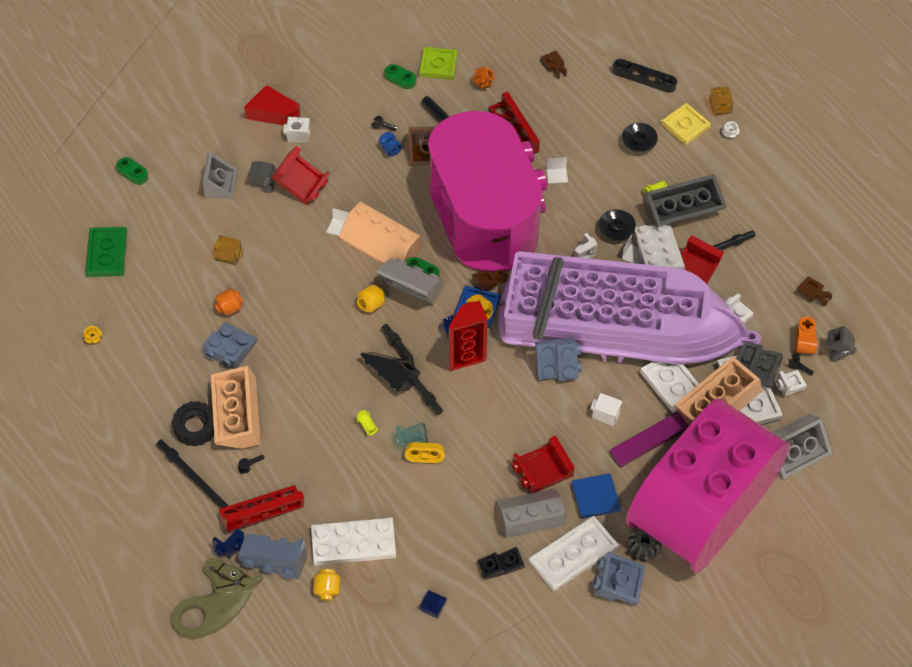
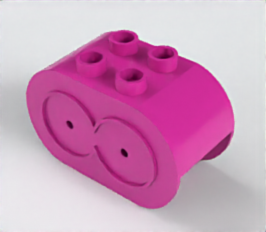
(485, 189)
(708, 483)

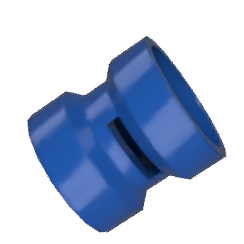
(391, 145)

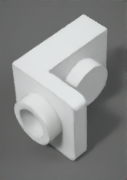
(587, 248)
(739, 308)

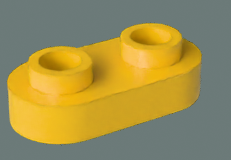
(424, 452)

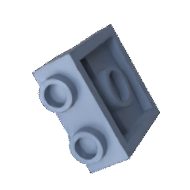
(229, 345)
(558, 359)
(618, 578)

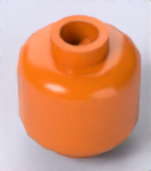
(228, 302)

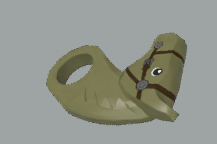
(230, 595)

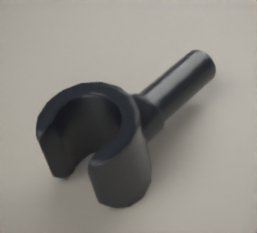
(380, 122)
(795, 364)
(244, 463)

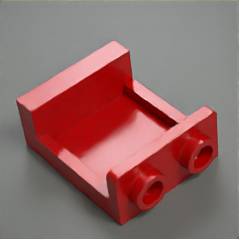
(300, 177)
(701, 258)
(543, 466)

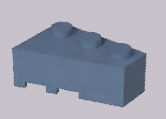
(273, 556)

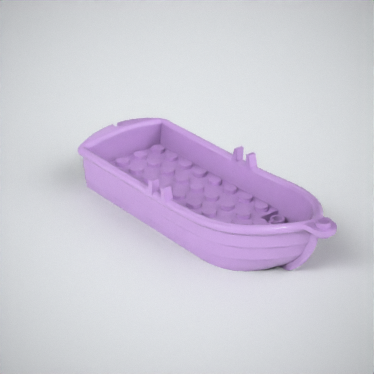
(621, 310)

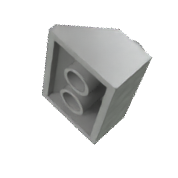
(411, 280)
(807, 444)
(531, 513)

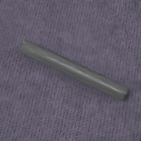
(547, 298)

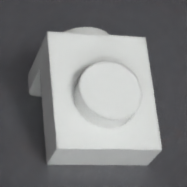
(790, 382)

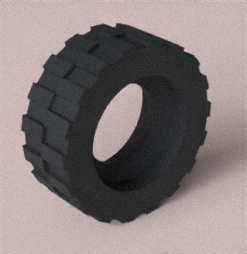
(189, 410)

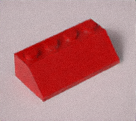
(468, 336)

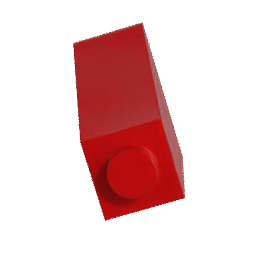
(271, 107)

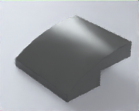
(760, 362)

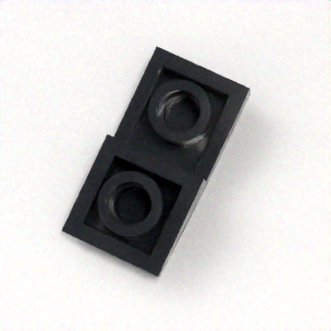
(502, 564)

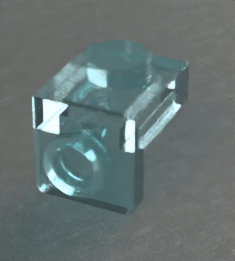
(412, 434)

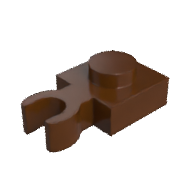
(553, 62)
(486, 280)
(813, 289)

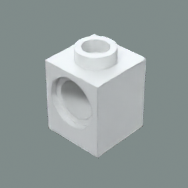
(297, 130)

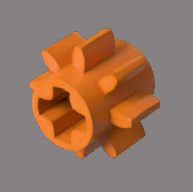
(483, 77)

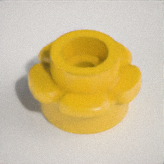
(92, 330)

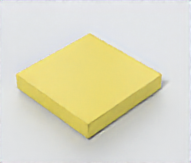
(685, 124)

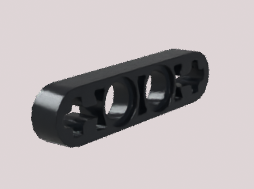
(643, 78)

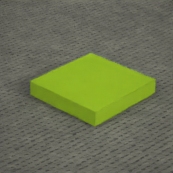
(438, 63)

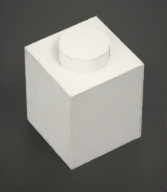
(606, 409)

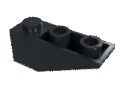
(396, 371)

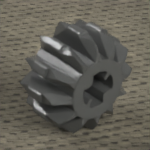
(640, 549)

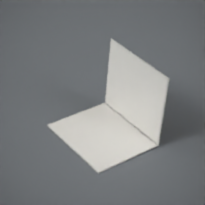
(557, 170)
(337, 222)
(631, 253)

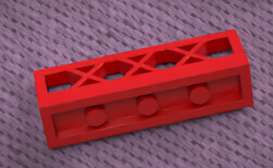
(516, 117)
(261, 511)

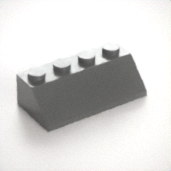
(684, 200)

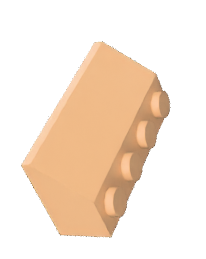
(378, 235)
(729, 382)
(235, 408)

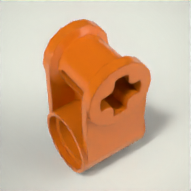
(806, 336)

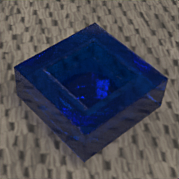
(433, 604)

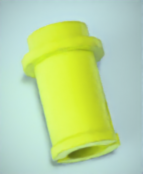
(661, 184)
(364, 418)

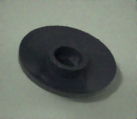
(639, 137)
(617, 219)

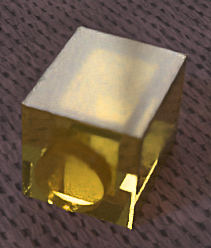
(721, 101)
(228, 250)

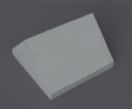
(218, 178)

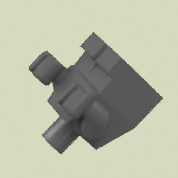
(261, 174)
(842, 342)

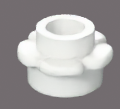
(730, 129)

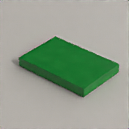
(106, 252)

